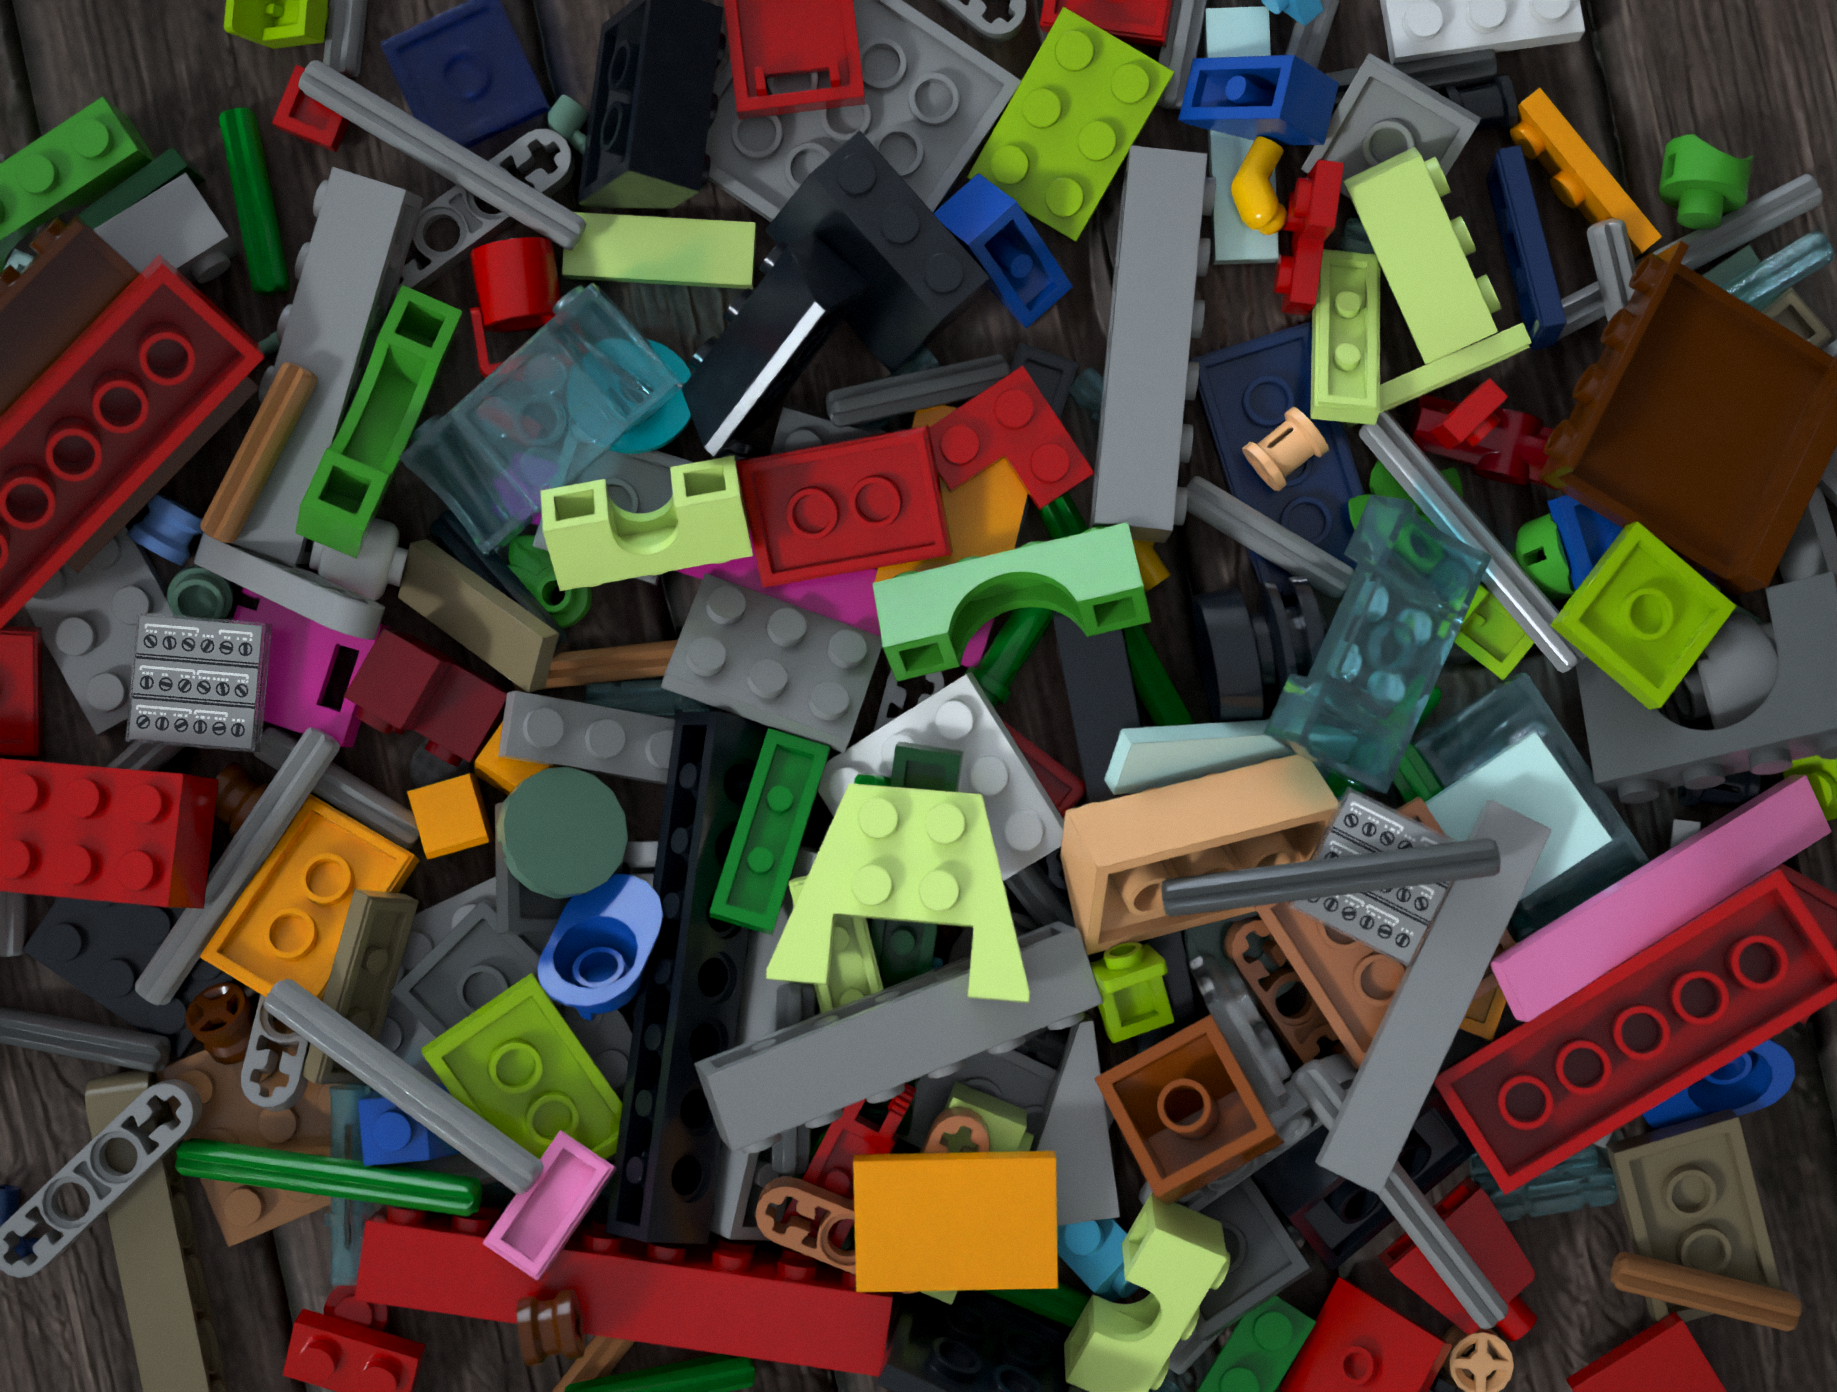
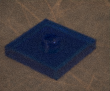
(466, 73)

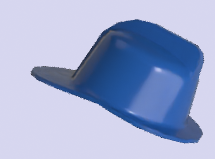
(602, 946)
(1742, 1085)

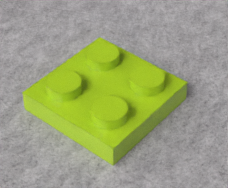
(1643, 615)

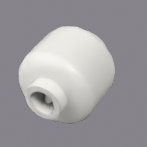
(377, 564)

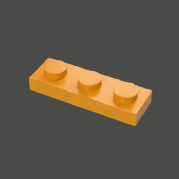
(1575, 170)

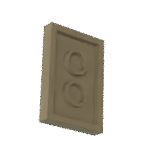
(1694, 1203)

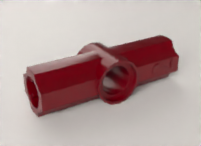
(1506, 455)

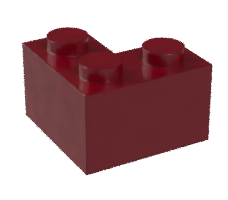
(426, 691)

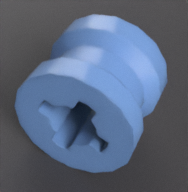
(167, 529)

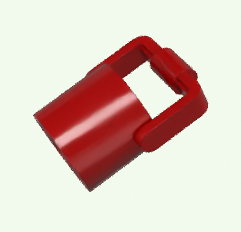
(514, 289)

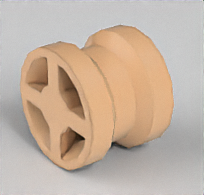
(1485, 1368)

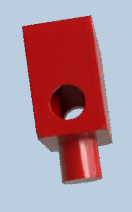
(1490, 1245)

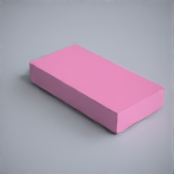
(548, 1214)

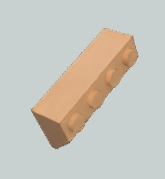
(1217, 823)

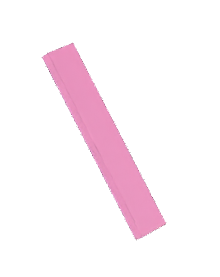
(1659, 897)

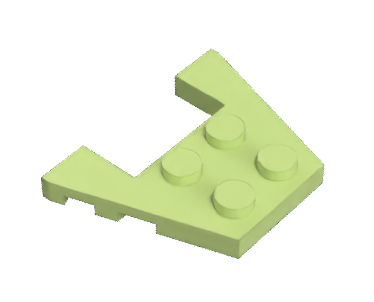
(909, 861)

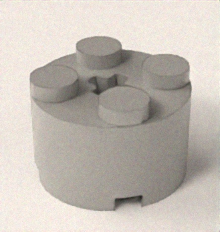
(1728, 676)

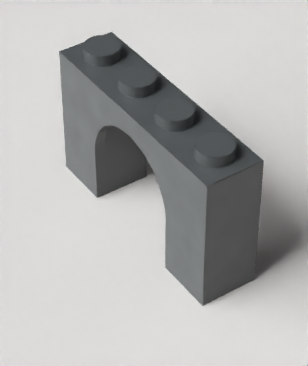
(1645, 752)

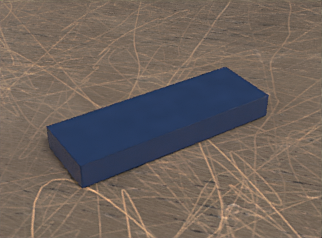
(1525, 248)

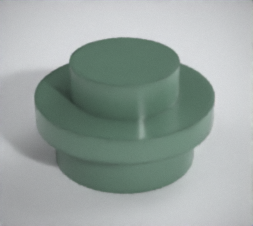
(200, 594)

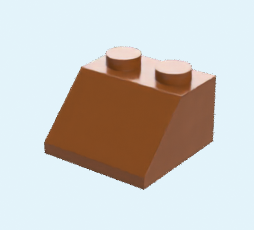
(1188, 1111)

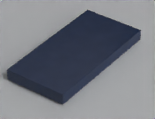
(1245, 399)

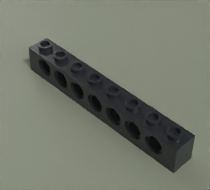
(687, 991)

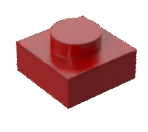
(307, 117)
(1472, 417)

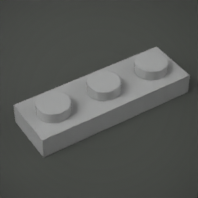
(586, 737)

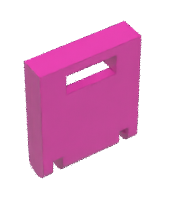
(300, 670)

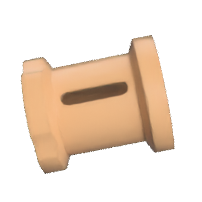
(1285, 449)

